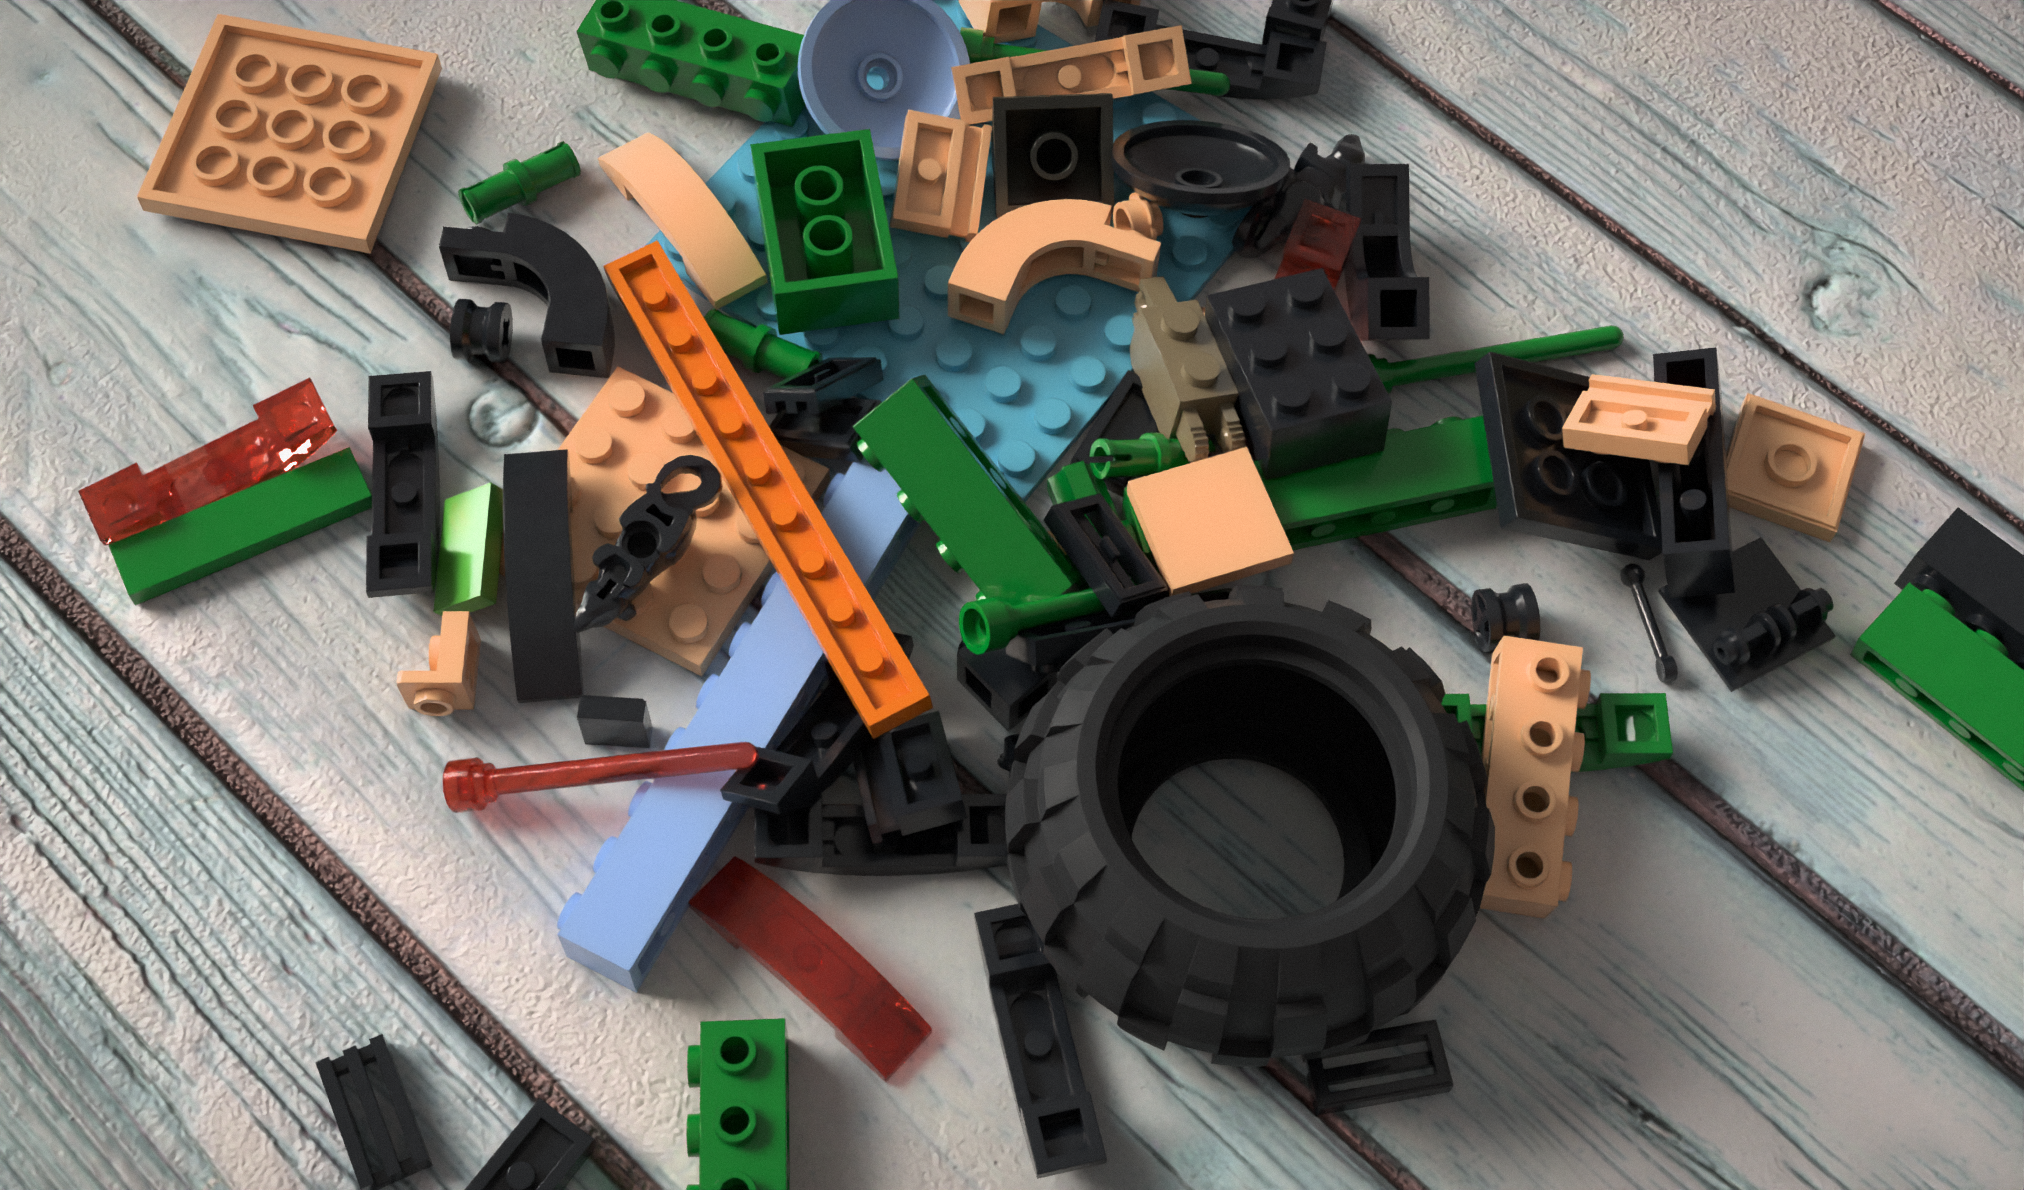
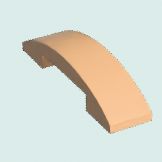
(1115, 66)
(688, 216)

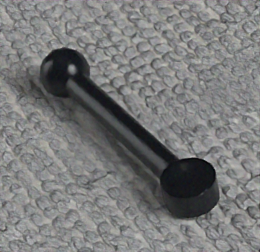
(1633, 577)

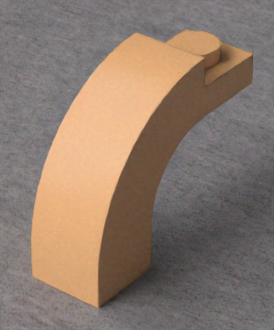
(1040, 244)

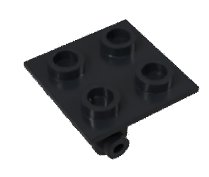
(1760, 623)

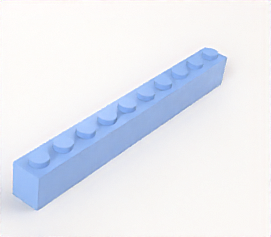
(758, 698)

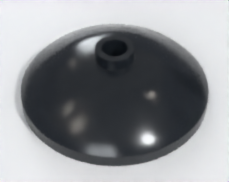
(1200, 166)

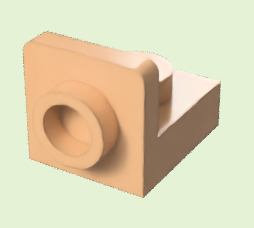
(452, 672)

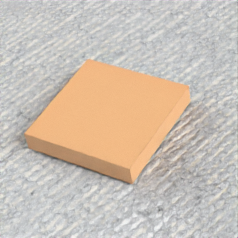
(1791, 466)
(1209, 522)

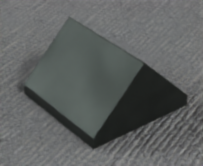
(1052, 149)

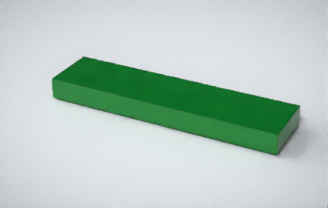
(241, 526)

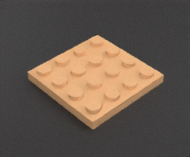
(291, 133)
(613, 455)

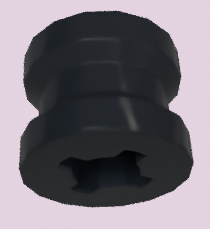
(481, 330)
(1504, 614)

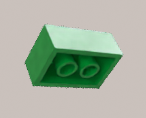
(825, 231)

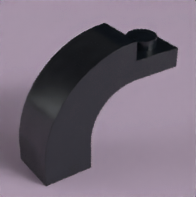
(553, 267)
(1380, 276)

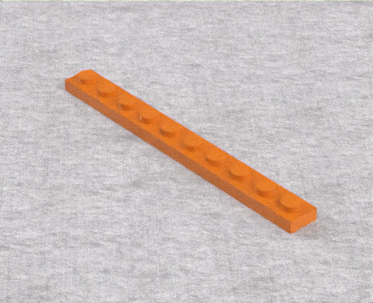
(769, 493)

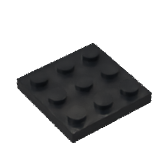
(1556, 489)

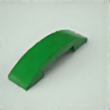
(1617, 729)

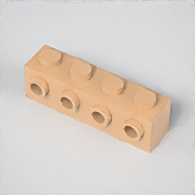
(1528, 765)

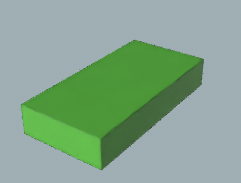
(470, 550)

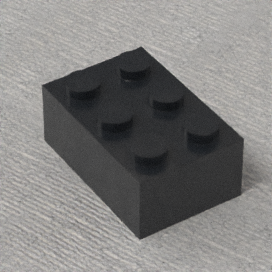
(1299, 374)

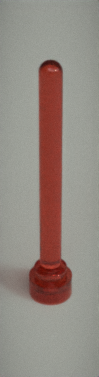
(473, 784)

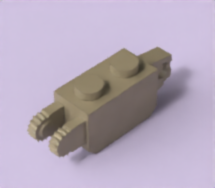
(1183, 372)

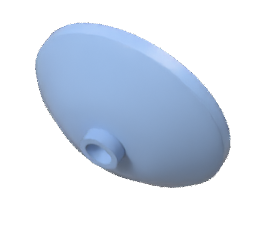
(903, 42)

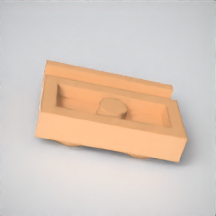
(940, 176)
(1639, 419)

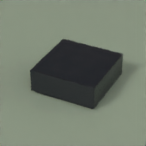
(614, 721)

